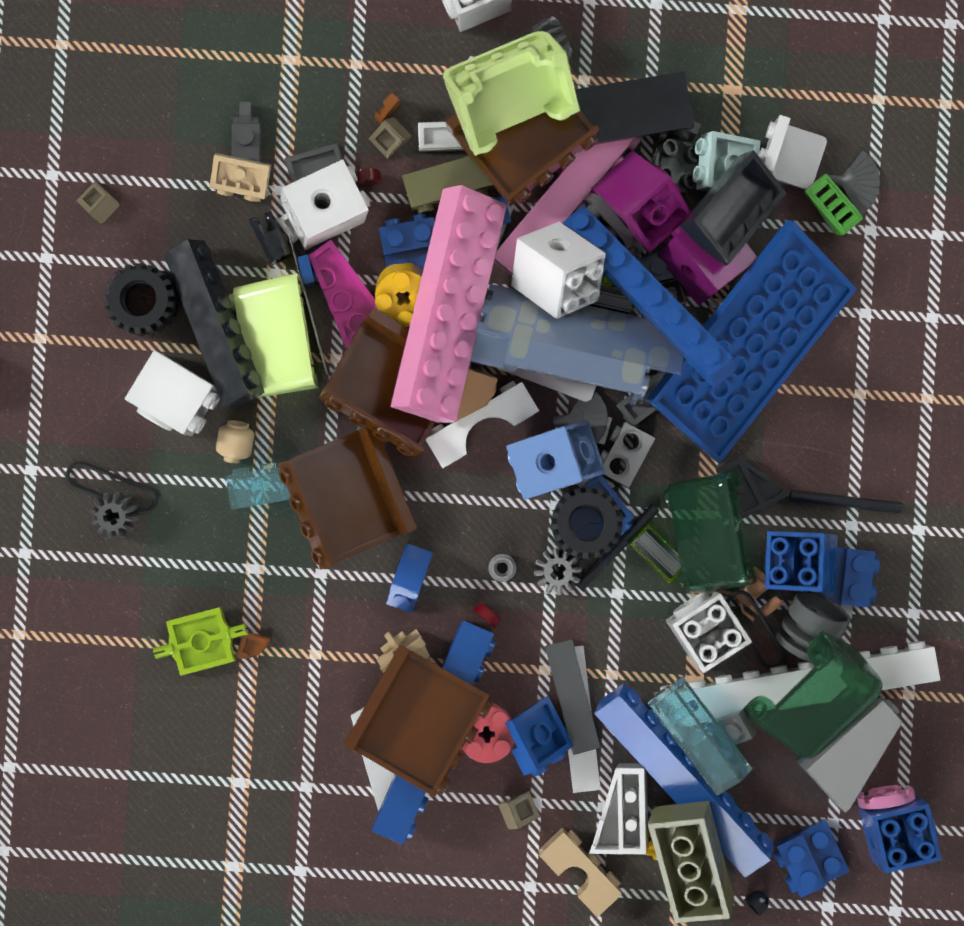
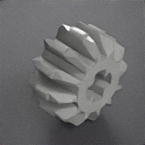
(567, 572)

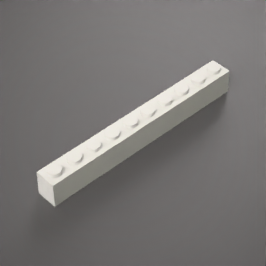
(894, 667)

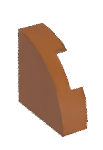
(391, 104)
(252, 645)

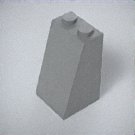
(852, 756)

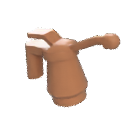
(755, 591)

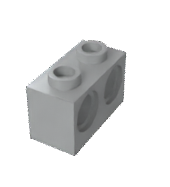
(631, 458)

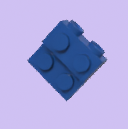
(407, 241)
(588, 521)
(854, 578)
(538, 737)
(810, 858)

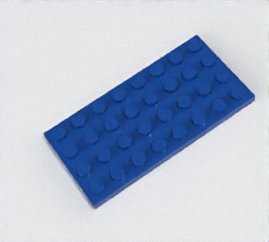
(767, 330)

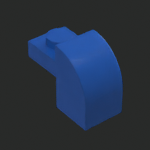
(409, 578)

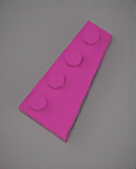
(343, 290)

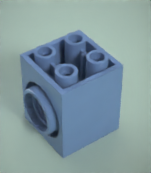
(555, 459)

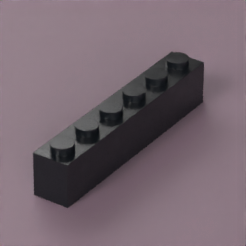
(214, 323)

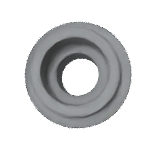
(502, 577)

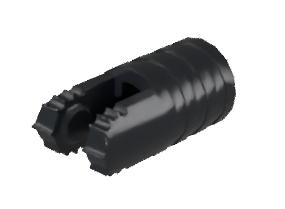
(273, 242)

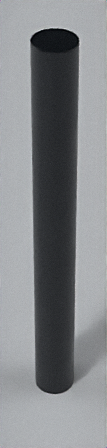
(845, 501)
(623, 541)

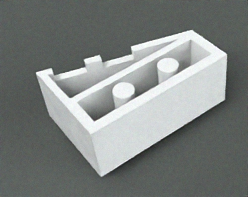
(625, 813)

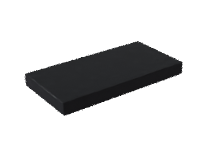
(637, 107)

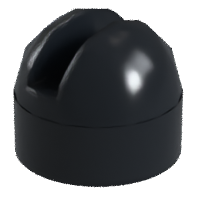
(757, 901)

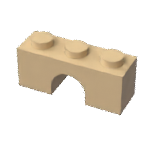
(565, 851)

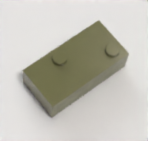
(691, 862)

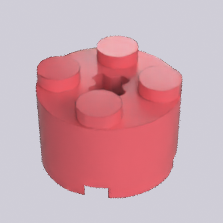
(498, 744)

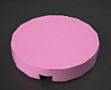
(886, 797)

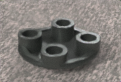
(678, 161)

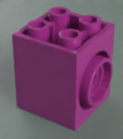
(643, 199)
(699, 271)

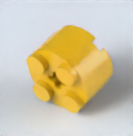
(398, 279)

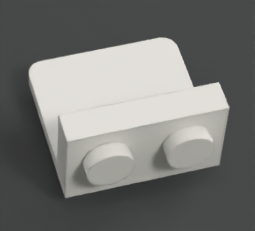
(792, 153)

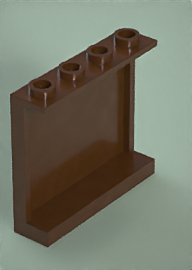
(529, 151)
(367, 380)
(346, 497)
(418, 721)

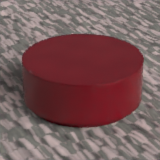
(368, 177)
(487, 614)

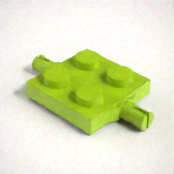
(200, 641)

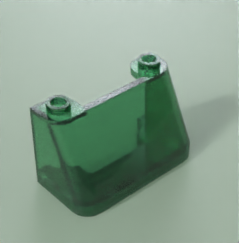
(709, 533)
(822, 701)

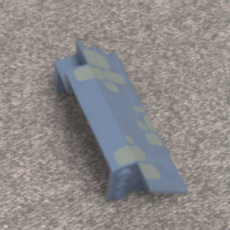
(581, 346)

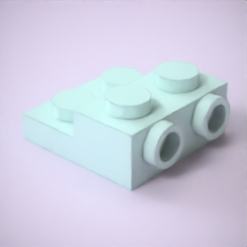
(717, 154)

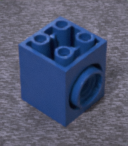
(801, 561)
(901, 835)

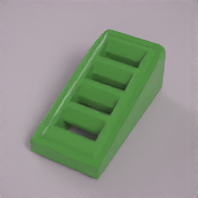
(840, 199)

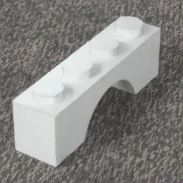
(512, 405)

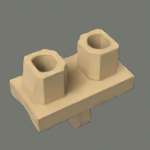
(412, 641)

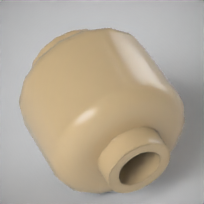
(235, 441)

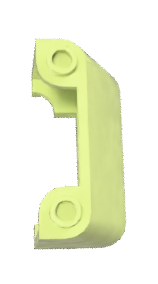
(510, 88)
(276, 333)

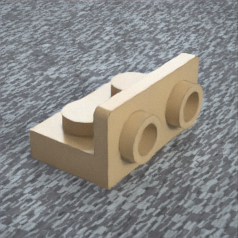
(240, 177)

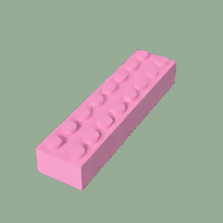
(449, 304)

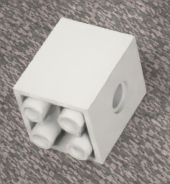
(474, 12)
(337, 191)
(558, 269)
(172, 395)
(707, 630)

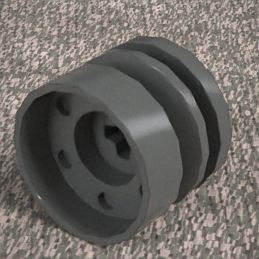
(807, 618)

